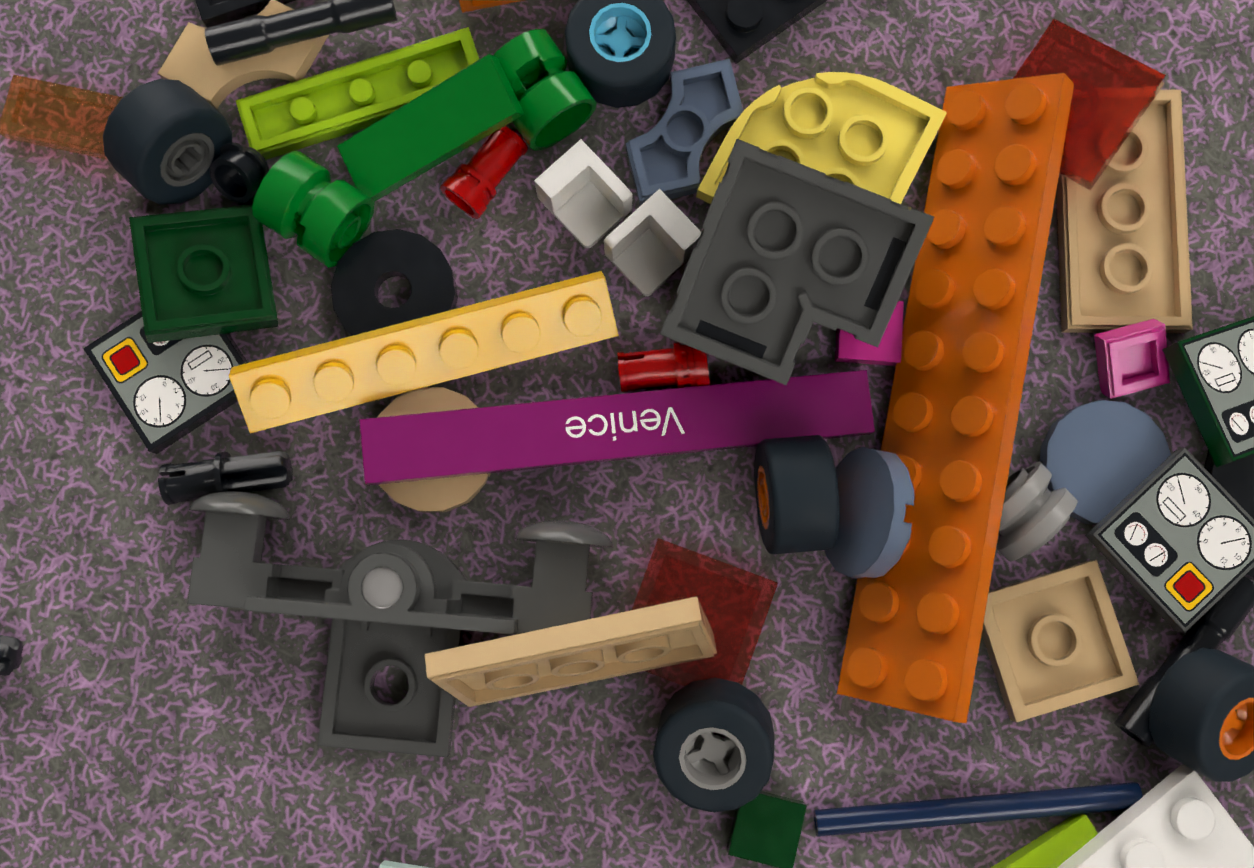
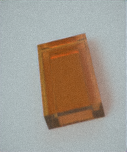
(56, 116)

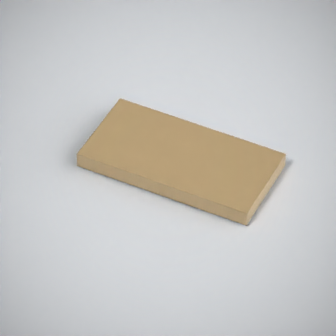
(1129, 233)
(574, 653)

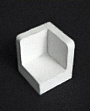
(584, 194)
(652, 243)

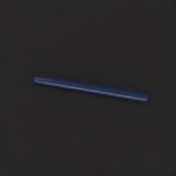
(976, 809)

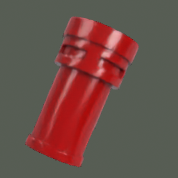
(475, 183)
(663, 368)

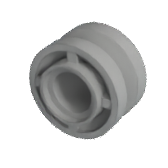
(1032, 512)

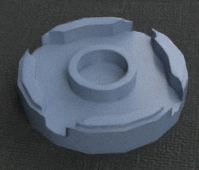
(1102, 455)
(872, 513)

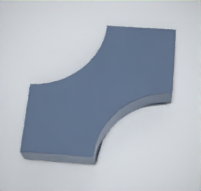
(699, 109)

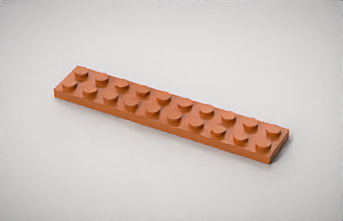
(960, 391)

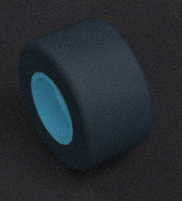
(621, 27)

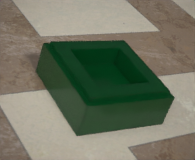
(767, 830)

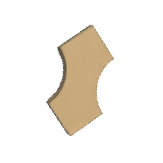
(194, 65)

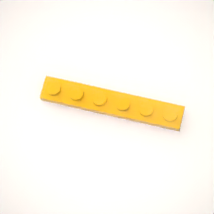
(424, 352)

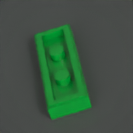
(431, 128)

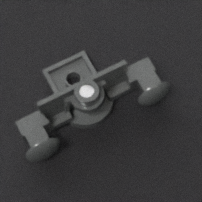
(387, 611)

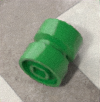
(550, 97)
(303, 203)

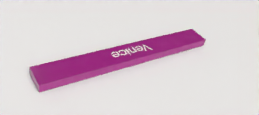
(613, 427)

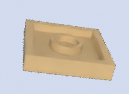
(1055, 641)

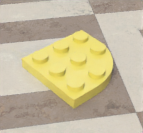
(839, 126)

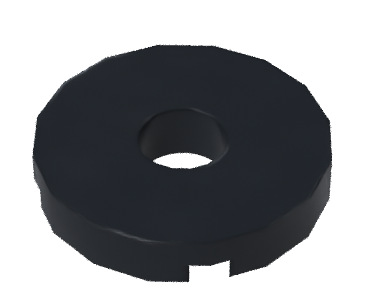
(386, 256)

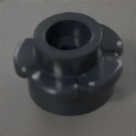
(238, 172)

